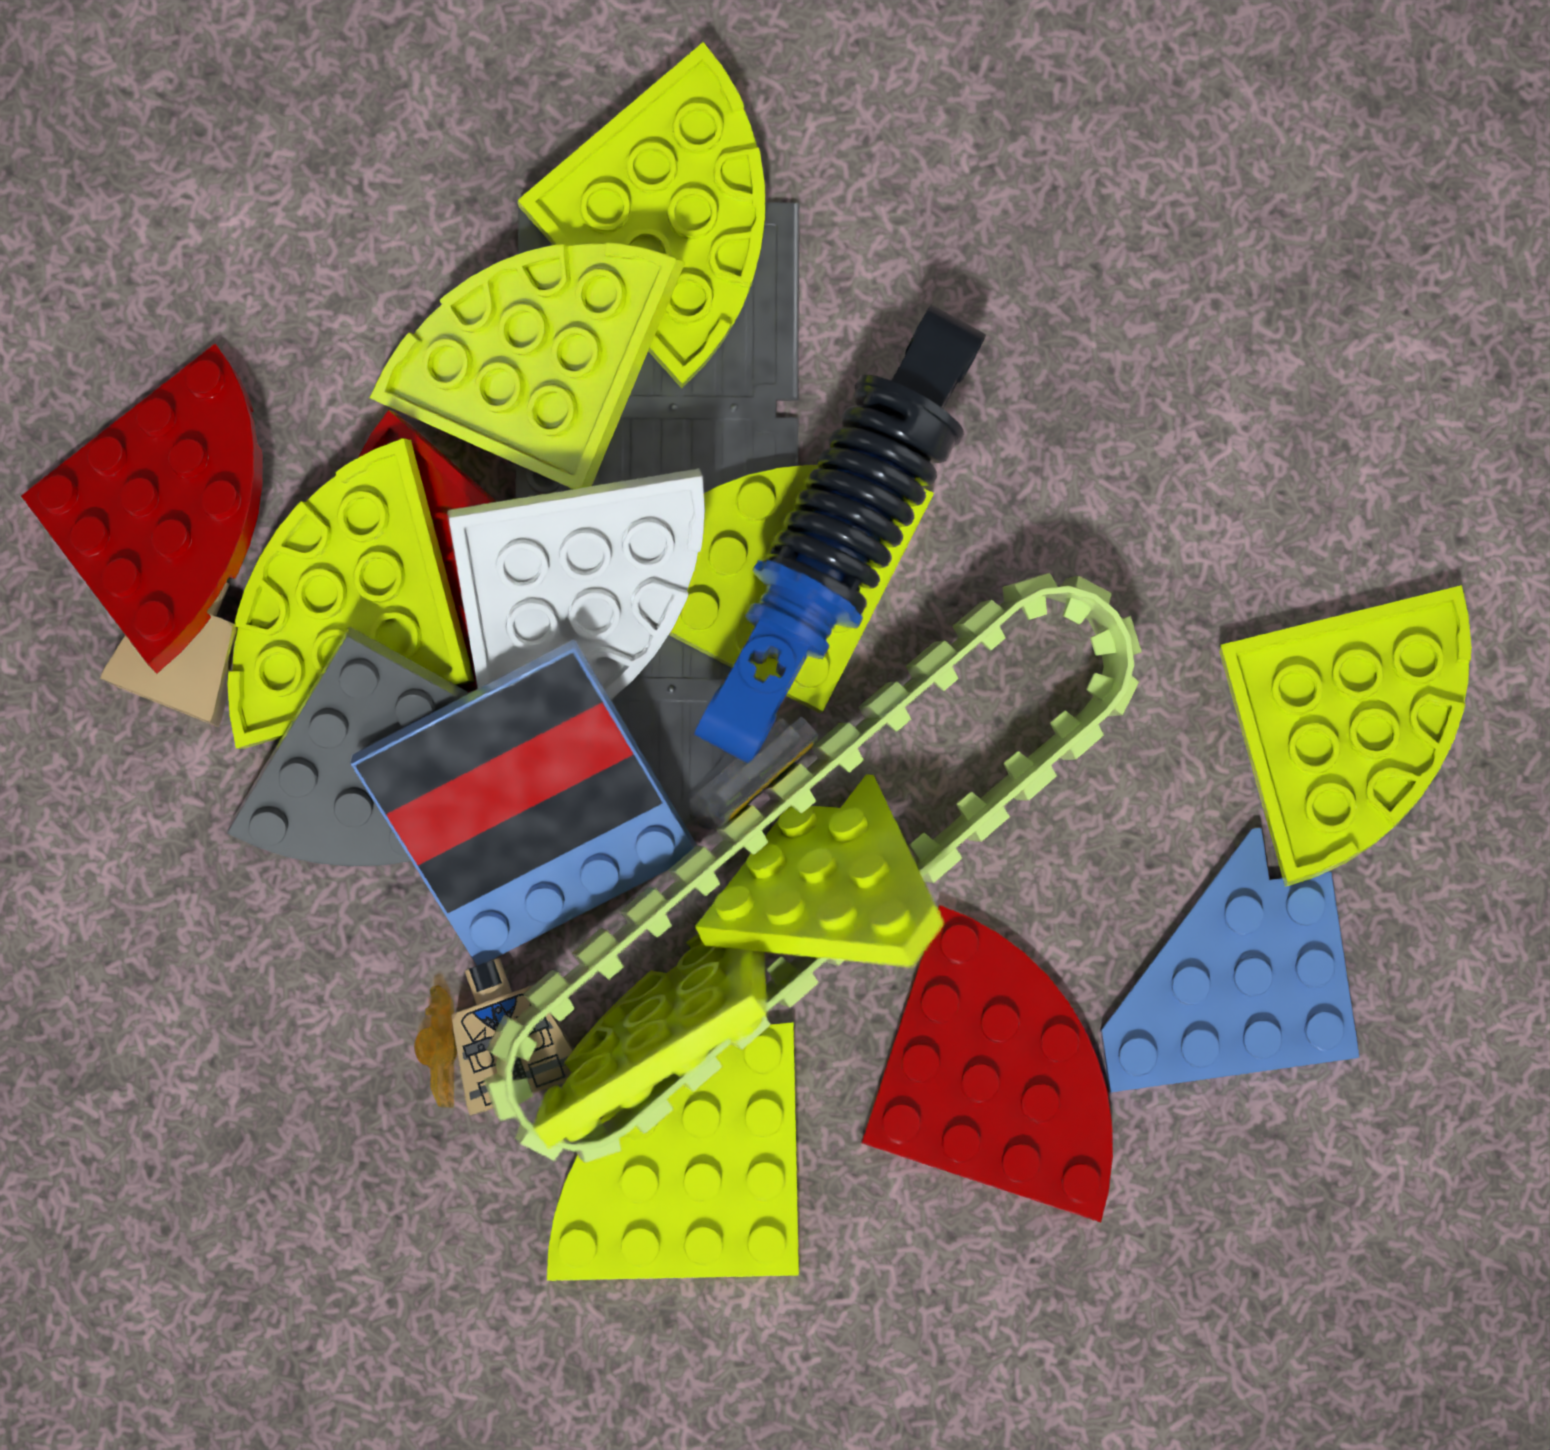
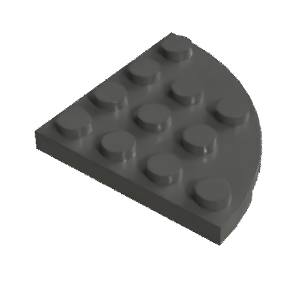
(308, 794)

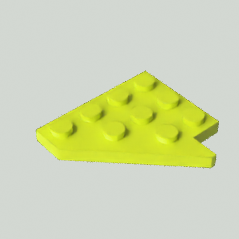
(829, 888)

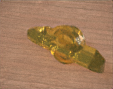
(438, 1048)

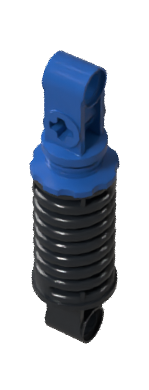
(844, 526)

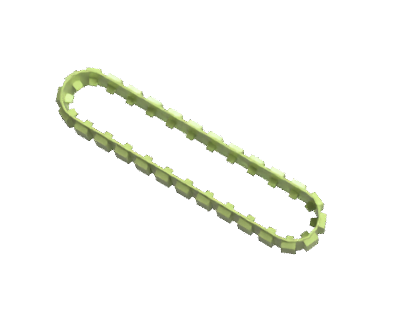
(934, 857)

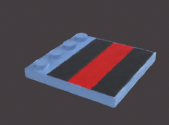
(524, 803)

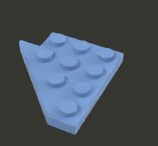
(1238, 985)

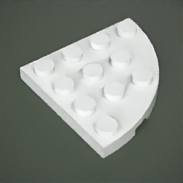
(581, 567)

